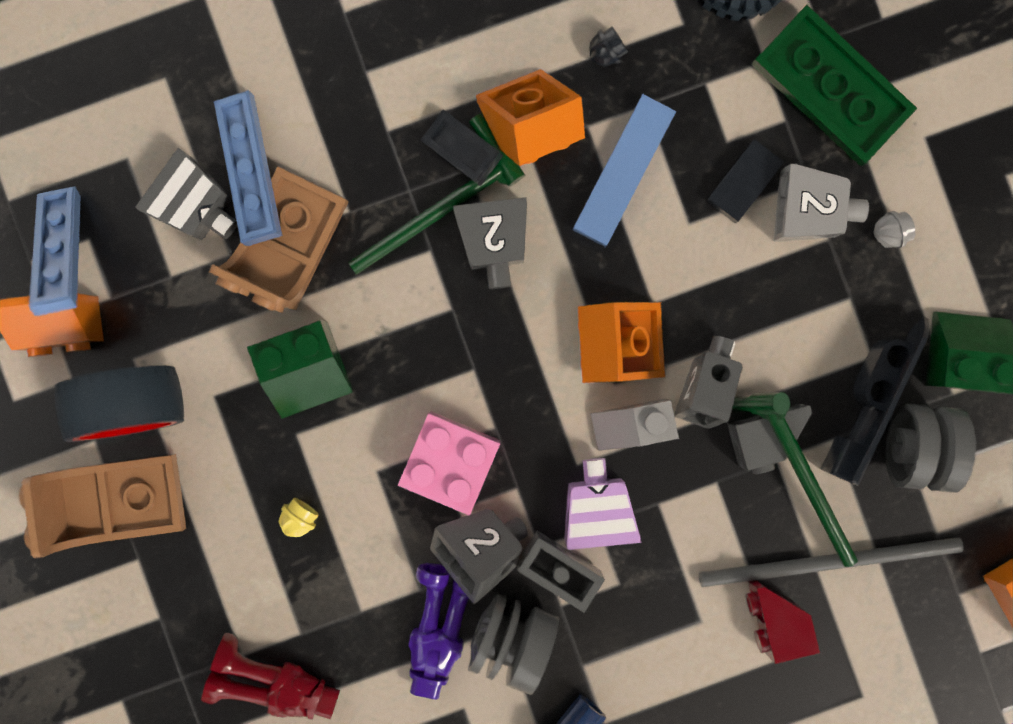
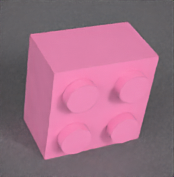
(449, 463)

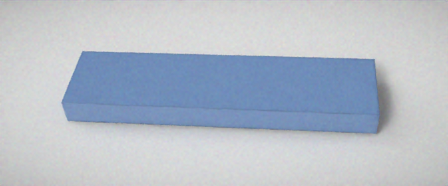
(247, 168)
(624, 170)
(55, 252)

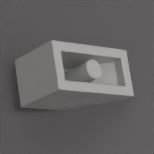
(635, 425)

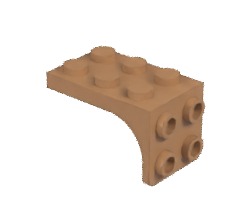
(284, 266)
(102, 503)

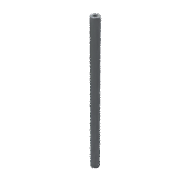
(829, 562)

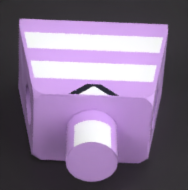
(599, 510)

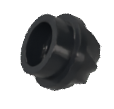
(607, 47)

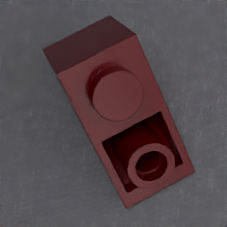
(784, 627)

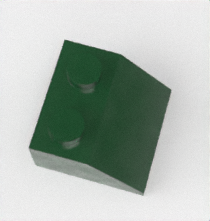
(971, 353)
(300, 368)

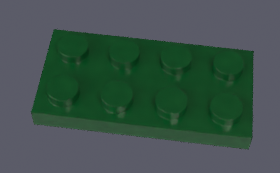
(834, 86)

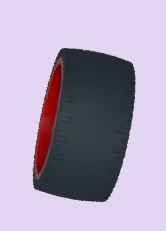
(118, 402)

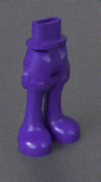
(431, 647)

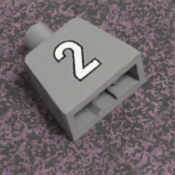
(814, 205)

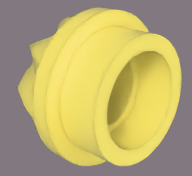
(297, 518)

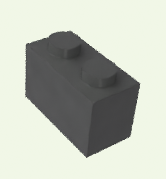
(560, 571)

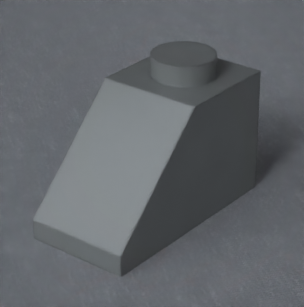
(756, 442)

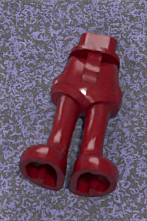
(290, 691)

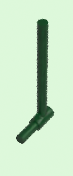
(505, 172)
(774, 409)

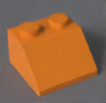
(532, 116)
(41, 333)
(621, 341)

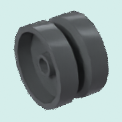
(930, 448)

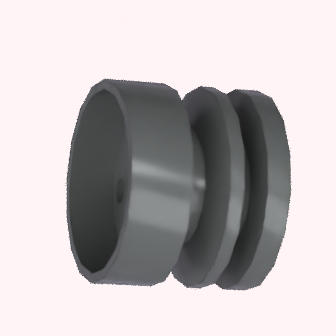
(513, 643)

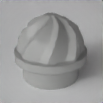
(895, 229)

